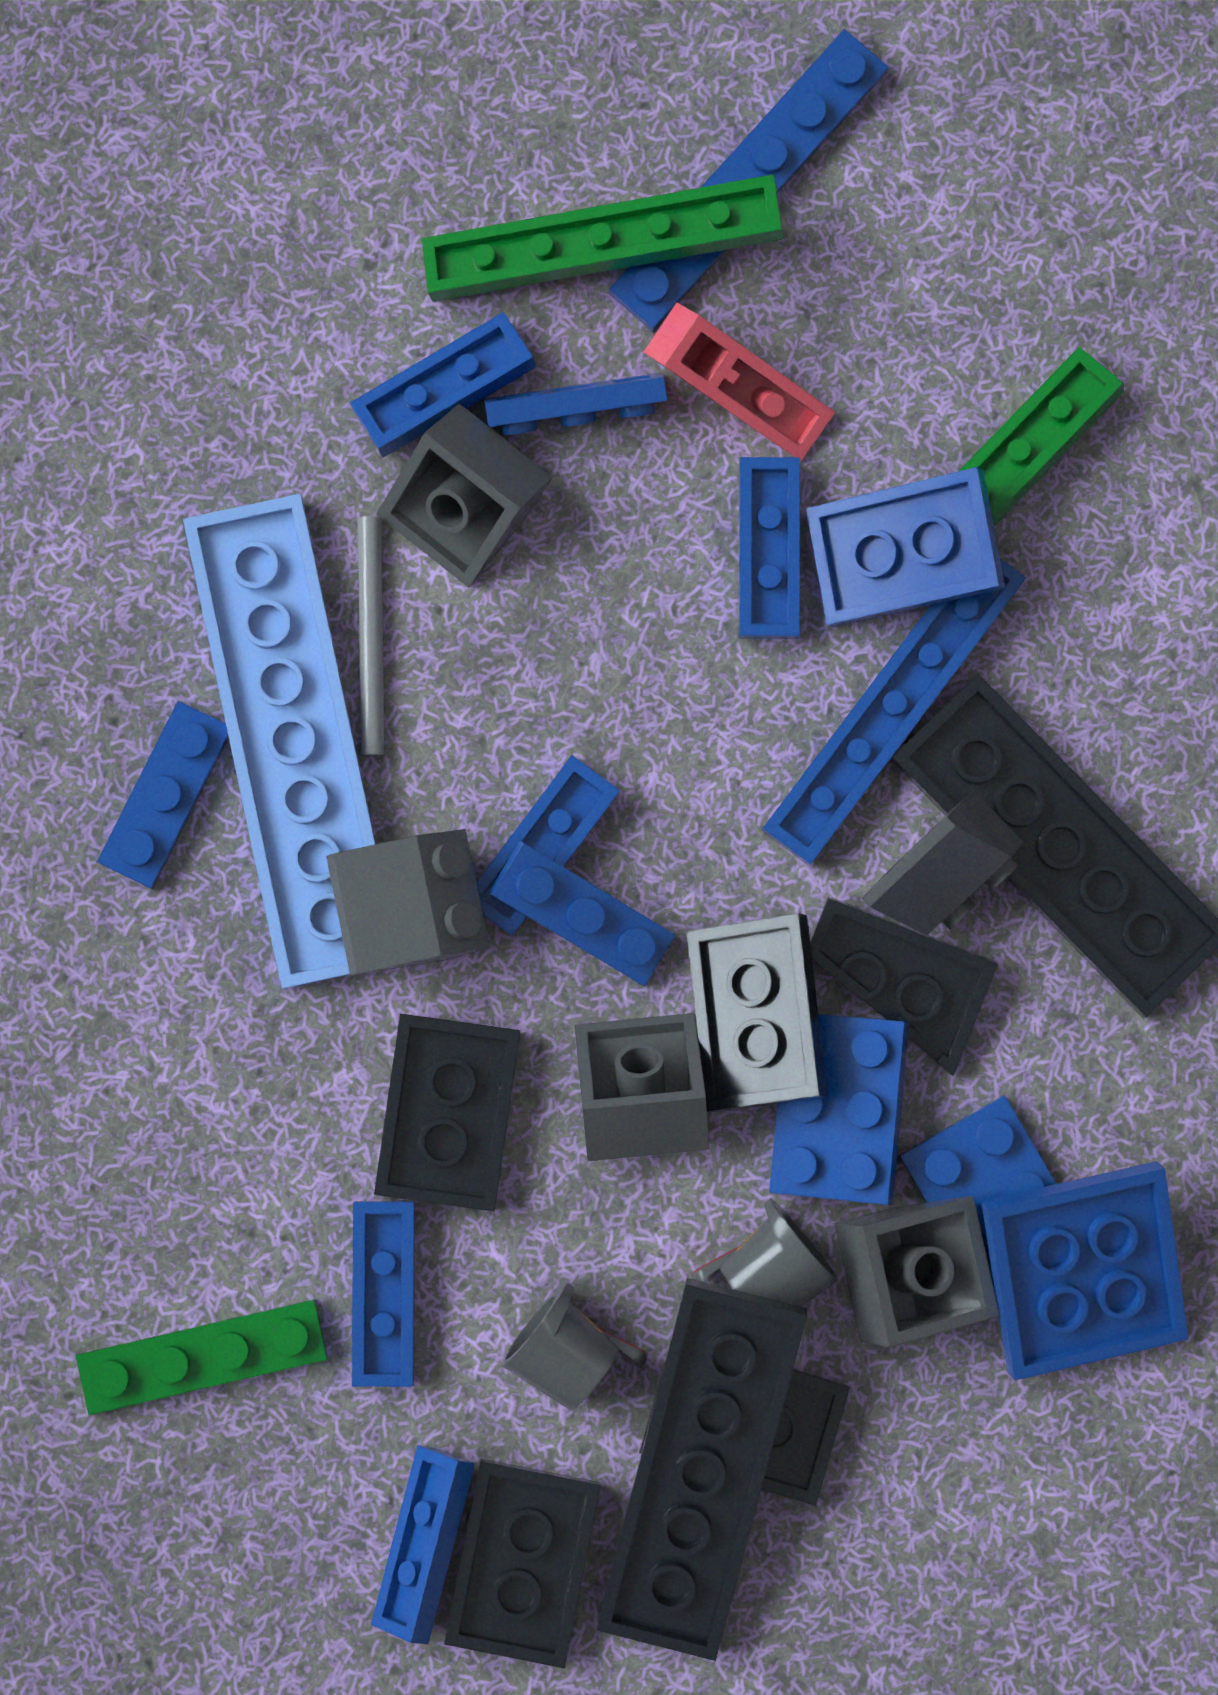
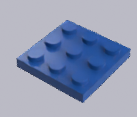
(1085, 1270)

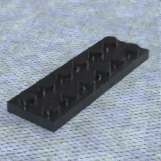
(1076, 855)
(701, 1468)

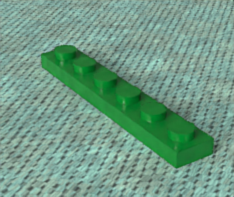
(603, 238)

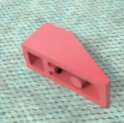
(739, 381)

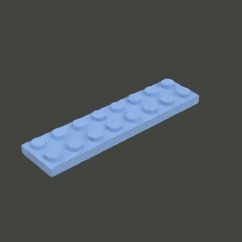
(283, 721)

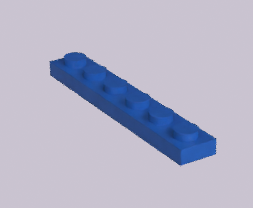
(775, 146)
(884, 718)

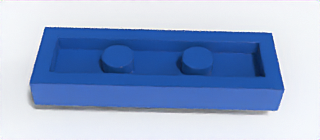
(435, 385)
(576, 403)
(769, 548)
(164, 795)
(552, 827)
(581, 913)
(383, 1294)
(422, 1544)

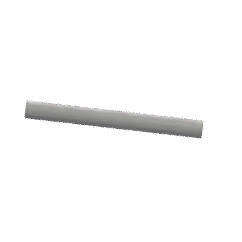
(371, 636)

